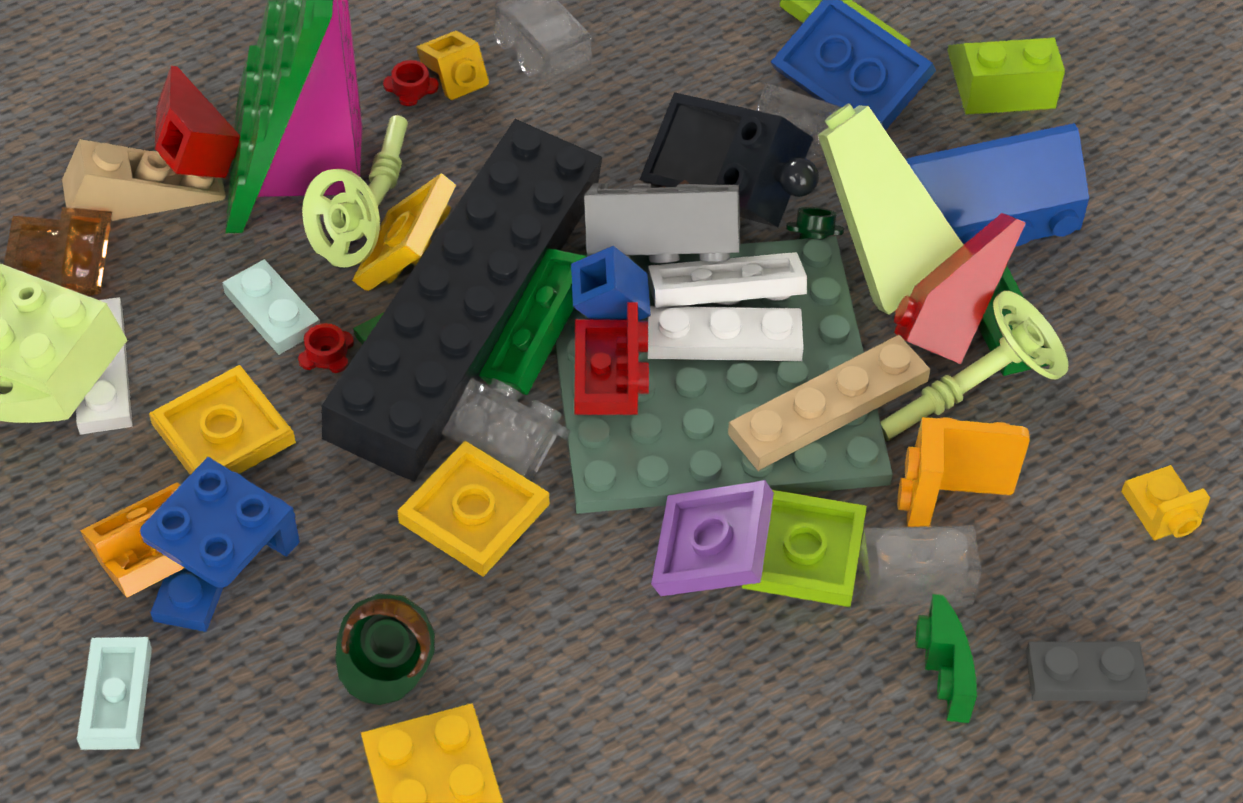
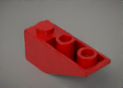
(192, 131)

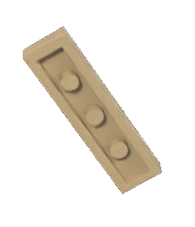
(828, 402)

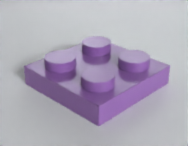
(713, 538)

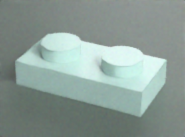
(270, 306)
(114, 693)

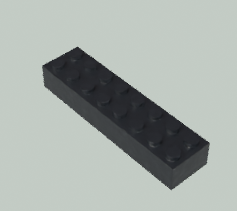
(458, 301)

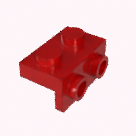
(609, 365)

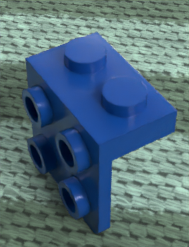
(219, 524)

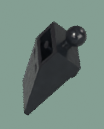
(733, 146)

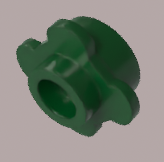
(815, 223)

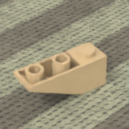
(131, 182)

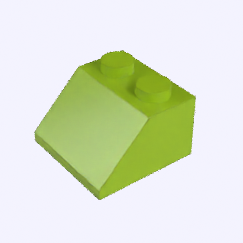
(1007, 75)

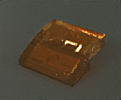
(62, 250)

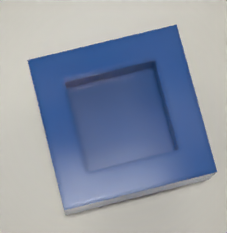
(185, 601)

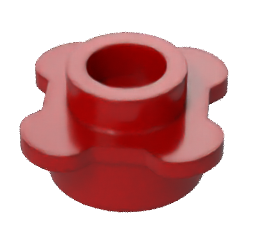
(410, 82)
(326, 337)

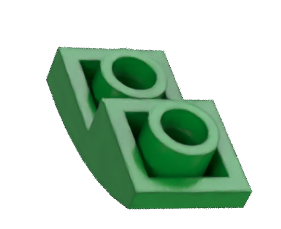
(950, 655)

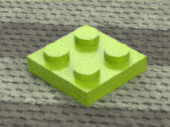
(812, 549)

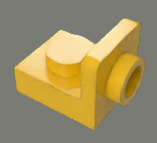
(457, 63)
(1165, 503)

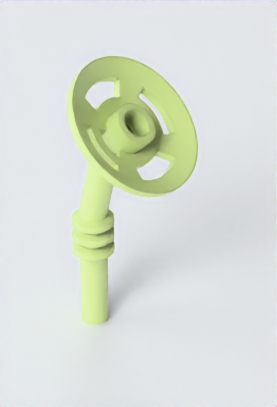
(351, 213)
(1017, 345)

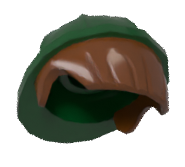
(383, 648)

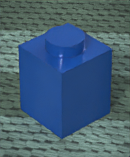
(606, 283)

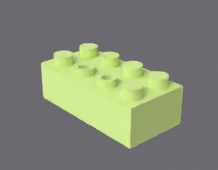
(50, 347)

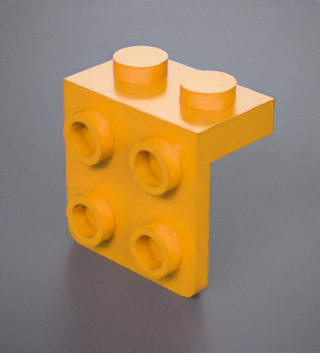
(959, 458)

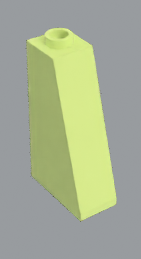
(885, 205)

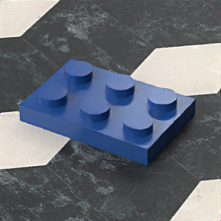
(852, 61)

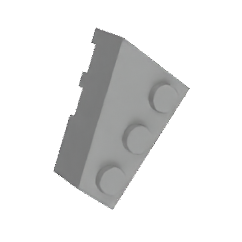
(664, 221)

